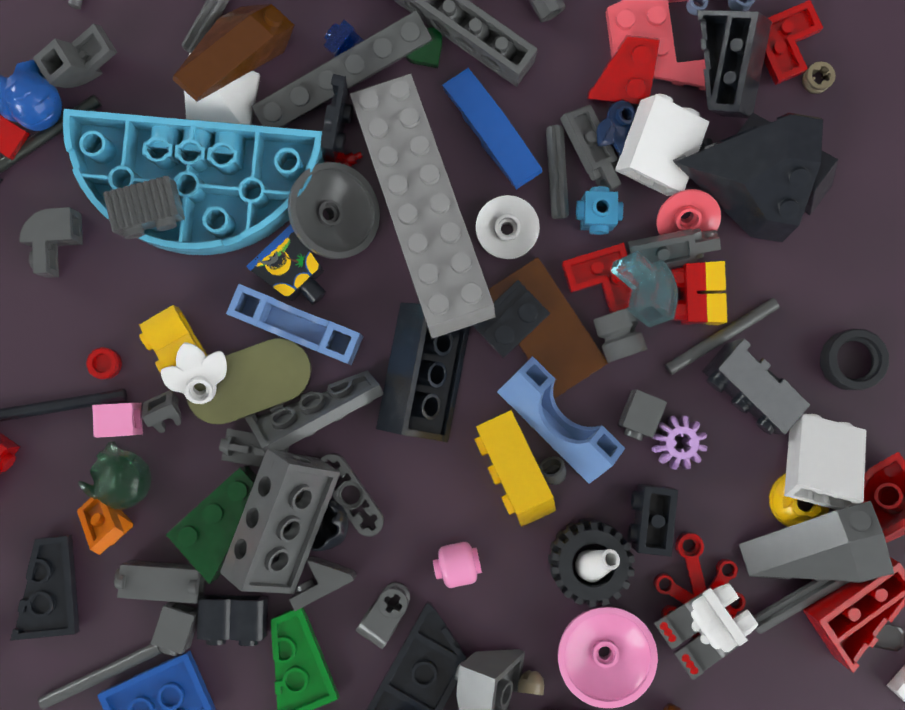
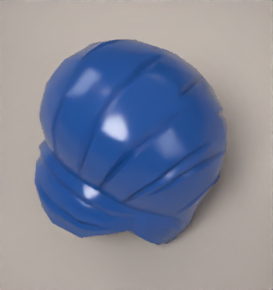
(29, 98)

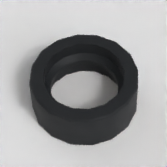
(876, 348)

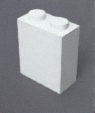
(656, 138)
(825, 462)

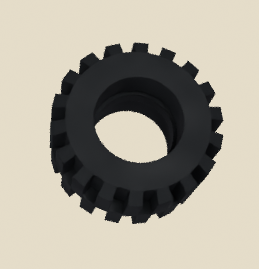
(570, 542)

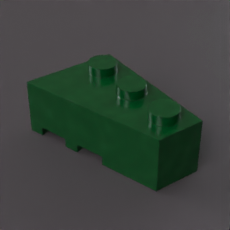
(210, 527)

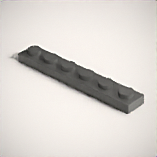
(356, 64)

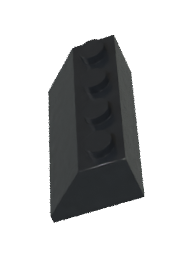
(421, 378)

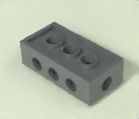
(279, 523)

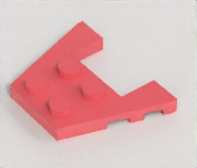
(653, 20)

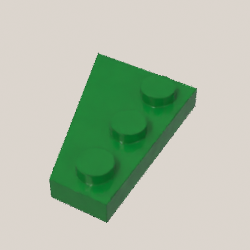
(300, 667)

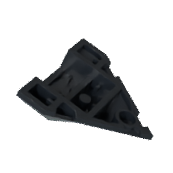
(762, 174)

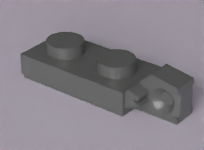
(597, 160)
(677, 247)

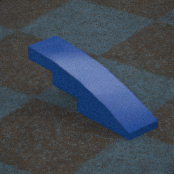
(492, 128)

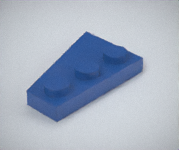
(167, 686)

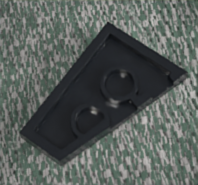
(50, 591)

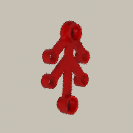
(696, 576)

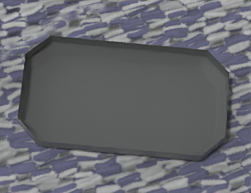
(890, 638)

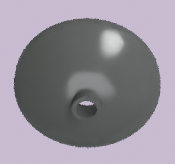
(350, 206)

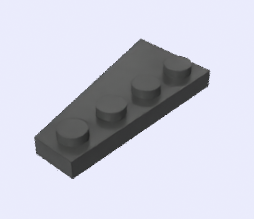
(314, 411)

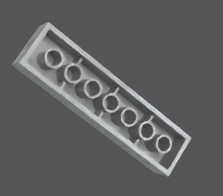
(423, 207)

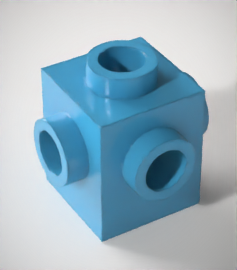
(591, 218)

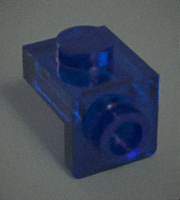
(341, 38)

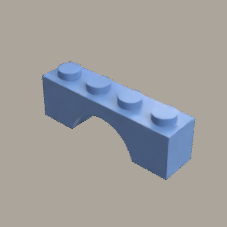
(294, 324)
(585, 448)

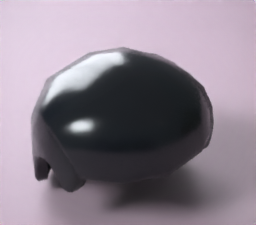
(332, 528)

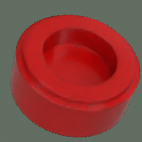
(104, 363)

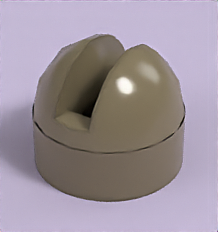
(531, 683)

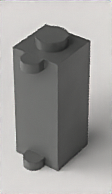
(159, 581)

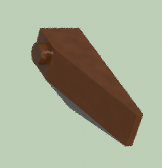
(234, 48)

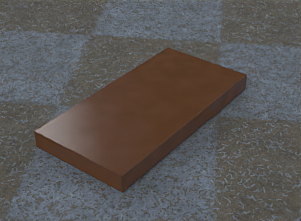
(560, 339)

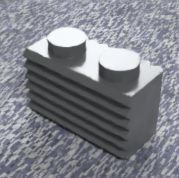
(144, 207)

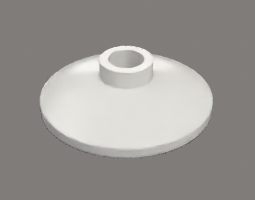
(509, 211)

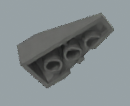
(829, 547)

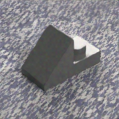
(329, 578)

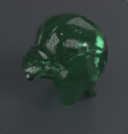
(118, 478)

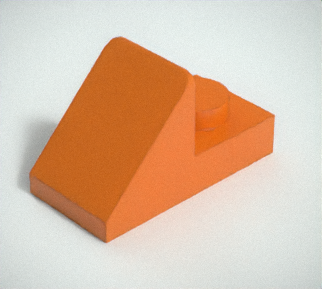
(102, 524)

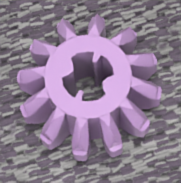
(690, 442)

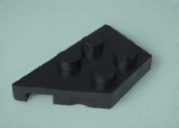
(423, 668)

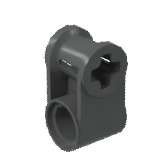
(383, 617)

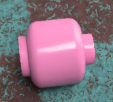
(457, 564)

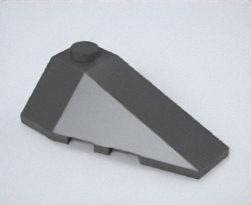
(488, 679)

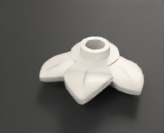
(195, 368)

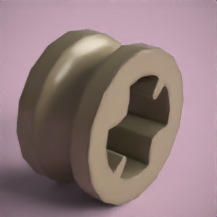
(828, 73)

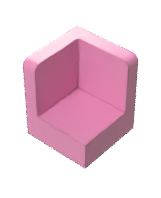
(117, 419)

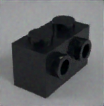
(653, 519)

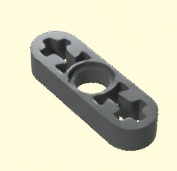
(372, 509)

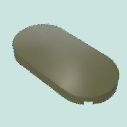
(256, 381)

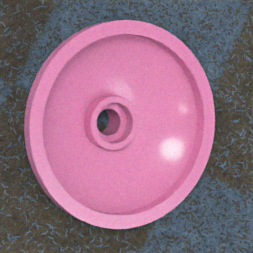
(622, 673)

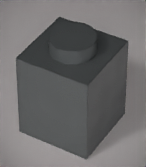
(641, 415)
(175, 628)

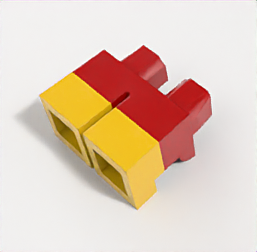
(701, 308)

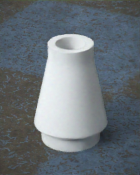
(595, 564)

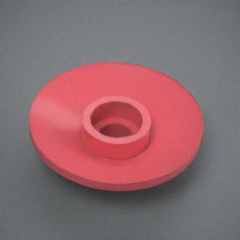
(703, 208)

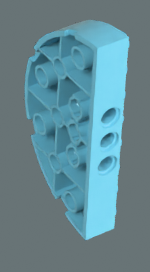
(227, 174)

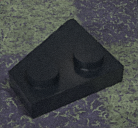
(336, 116)

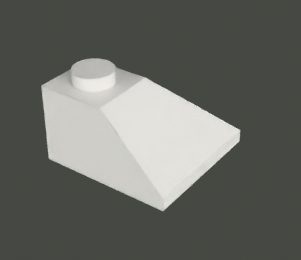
(227, 104)

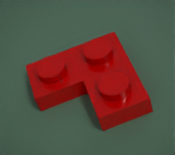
(787, 28)
(595, 269)

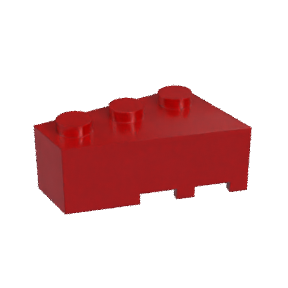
(856, 614)

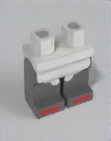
(716, 629)

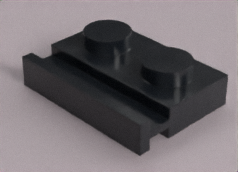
(515, 318)

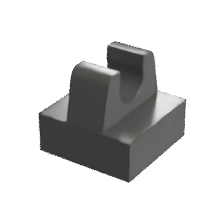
(160, 409)

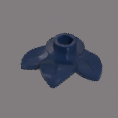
(615, 128)

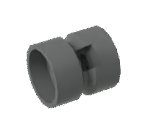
(619, 335)

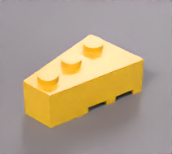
(515, 469)

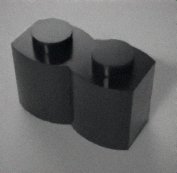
(232, 618)

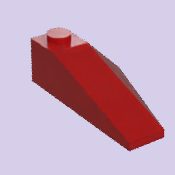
(886, 490)

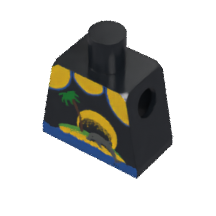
(289, 267)

